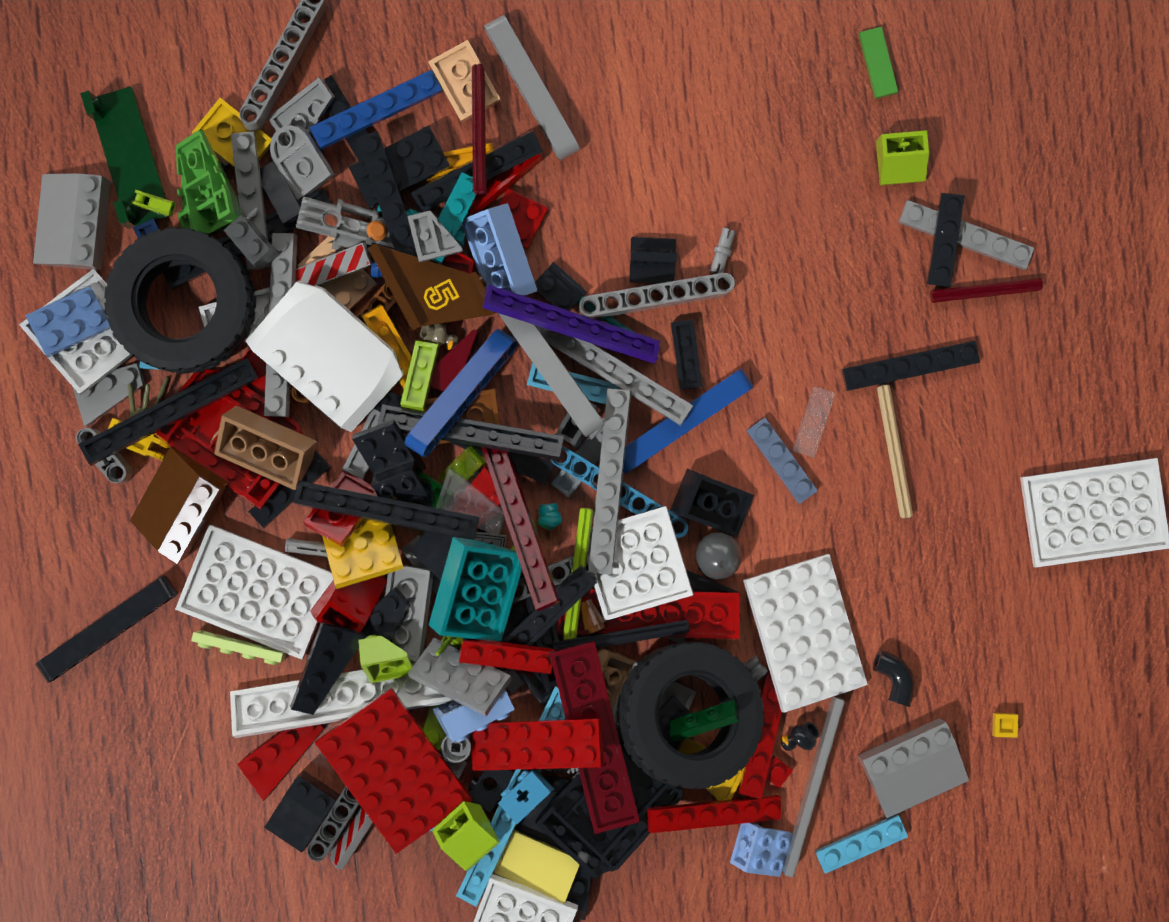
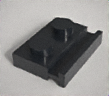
(559, 288)

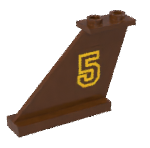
(428, 290)

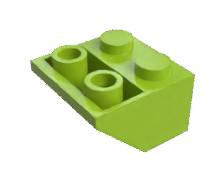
(902, 157)
(466, 835)

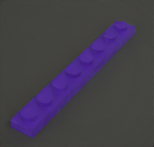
(571, 324)

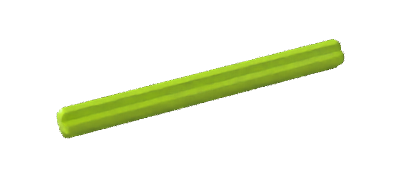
(580, 558)

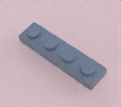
(781, 460)

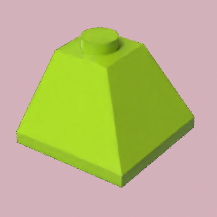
(383, 659)

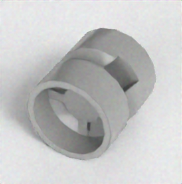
(456, 751)

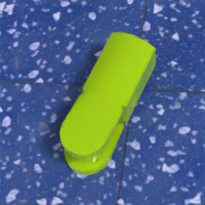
(155, 203)

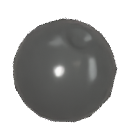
(718, 555)

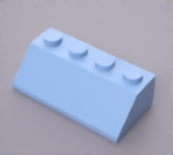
(499, 250)

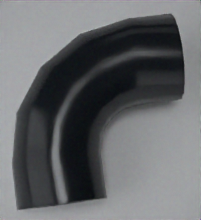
(899, 674)

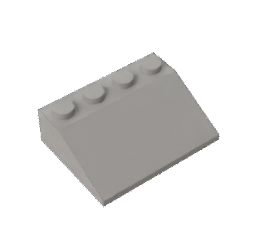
(72, 221)
(914, 767)

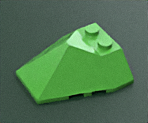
(205, 190)

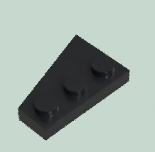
(387, 615)

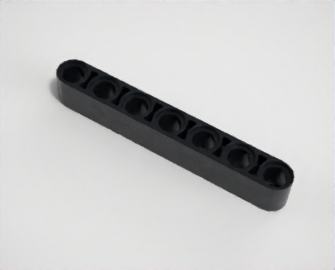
(106, 629)

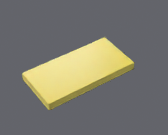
(538, 866)

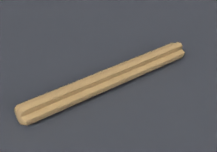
(895, 451)

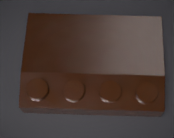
(178, 505)

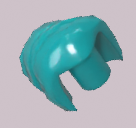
(549, 516)

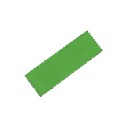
(878, 63)

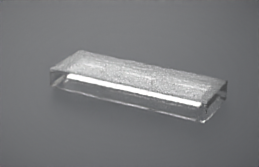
(813, 422)

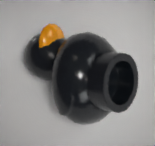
(801, 735)

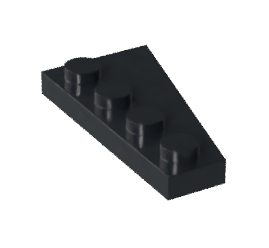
(327, 660)

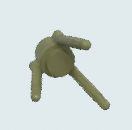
(146, 397)

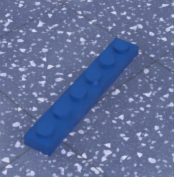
(375, 109)

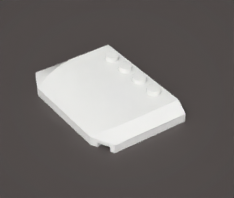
(326, 354)

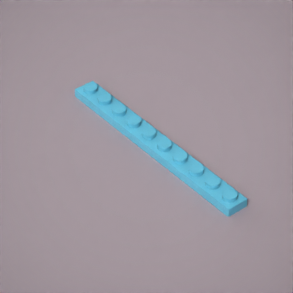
(479, 875)

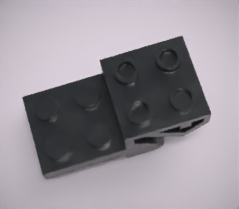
(394, 465)

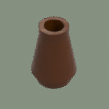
(592, 618)

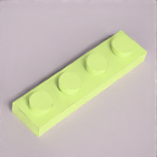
(230, 645)

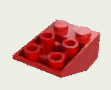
(350, 604)

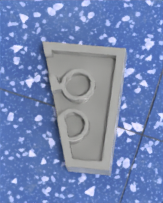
(304, 108)

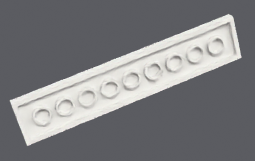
(269, 710)

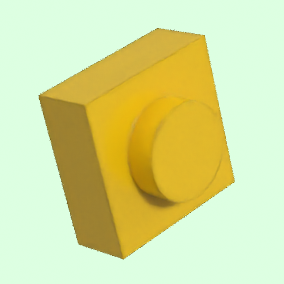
(1005, 725)

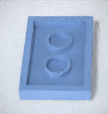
(68, 321)

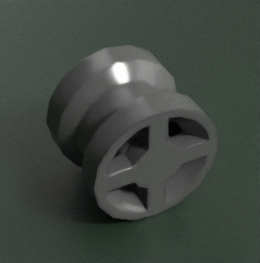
(755, 667)

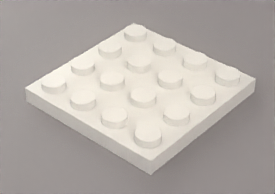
(93, 358)
(645, 567)
(515, 902)

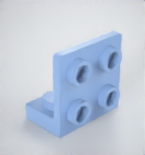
(760, 849)

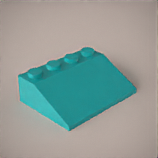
(476, 590)

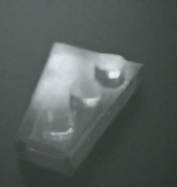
(464, 498)

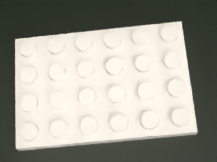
(1095, 512)
(254, 591)
(805, 632)

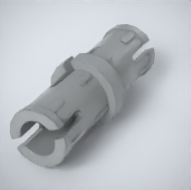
(722, 251)

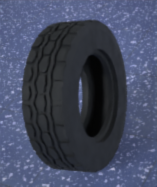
(129, 288)
(640, 724)

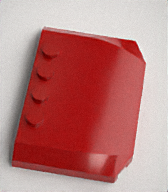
(194, 436)

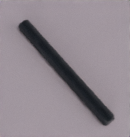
(628, 635)

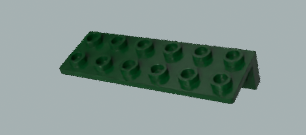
(126, 152)

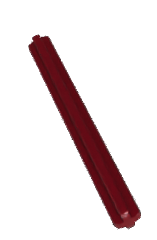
(478, 129)

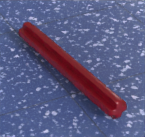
(986, 290)

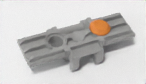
(347, 231)

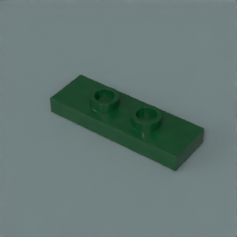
(704, 721)

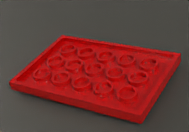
(393, 770)

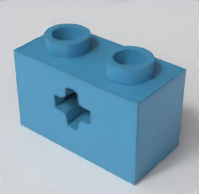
(518, 807)

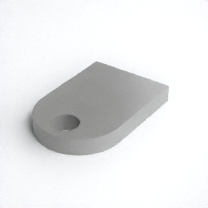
(300, 160)

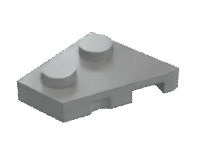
(431, 237)

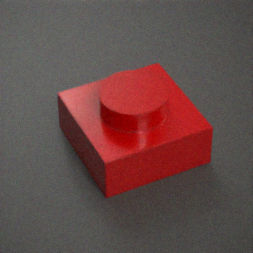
(778, 772)

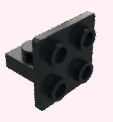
(652, 260)

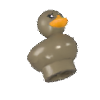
(437, 335)

